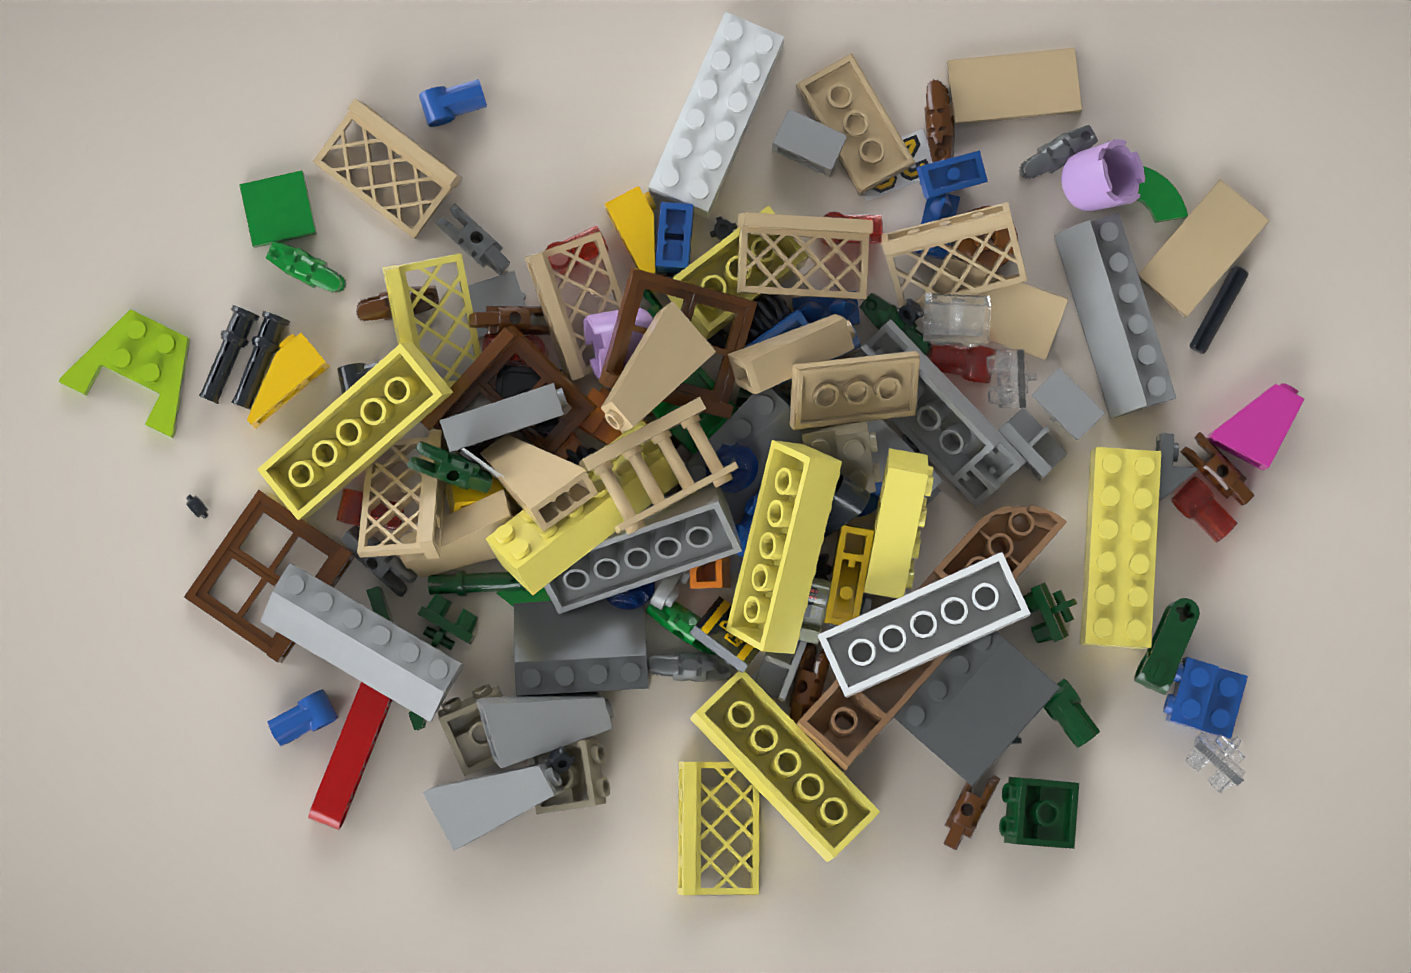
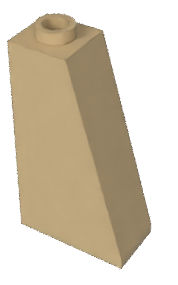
(772, 360)
(657, 367)
(539, 480)
(464, 535)

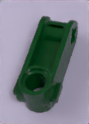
(1168, 645)

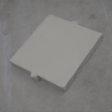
(496, 291)

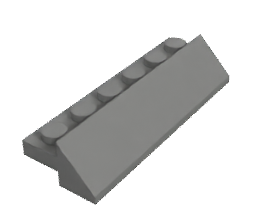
(1114, 315)
(949, 425)

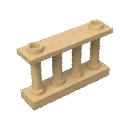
(660, 434)

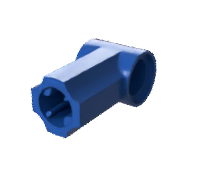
(444, 104)
(310, 714)

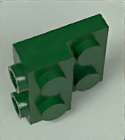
(1040, 812)

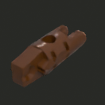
(939, 122)
(379, 306)
(503, 316)
(1231, 481)
(809, 682)
(963, 825)

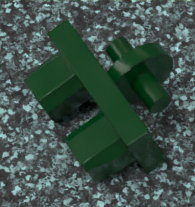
(1042, 600)
(435, 613)

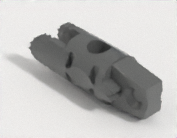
(1055, 154)
(485, 252)
(386, 568)
(690, 666)

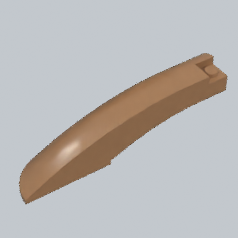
(849, 725)

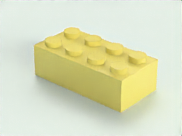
(719, 271)
(896, 523)

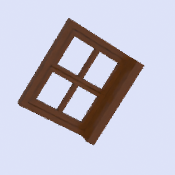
(487, 366)
(715, 400)
(330, 572)

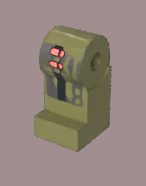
(815, 610)

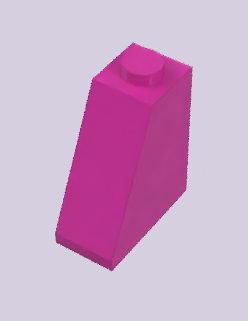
(1260, 426)

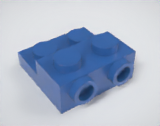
(1205, 697)

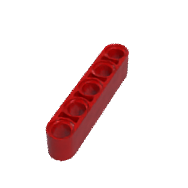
(350, 757)

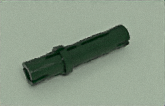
(473, 582)

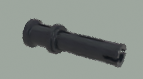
(233, 340)
(264, 346)

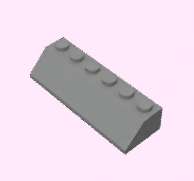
(671, 542)
(360, 642)

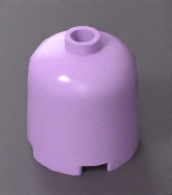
(1103, 176)
(599, 330)

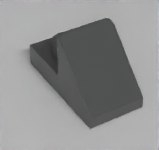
(1170, 475)

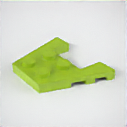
(143, 354)

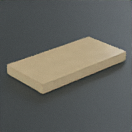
(1014, 86)
(847, 103)
(1202, 248)
(1020, 312)
(854, 390)

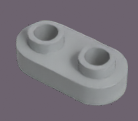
(667, 592)

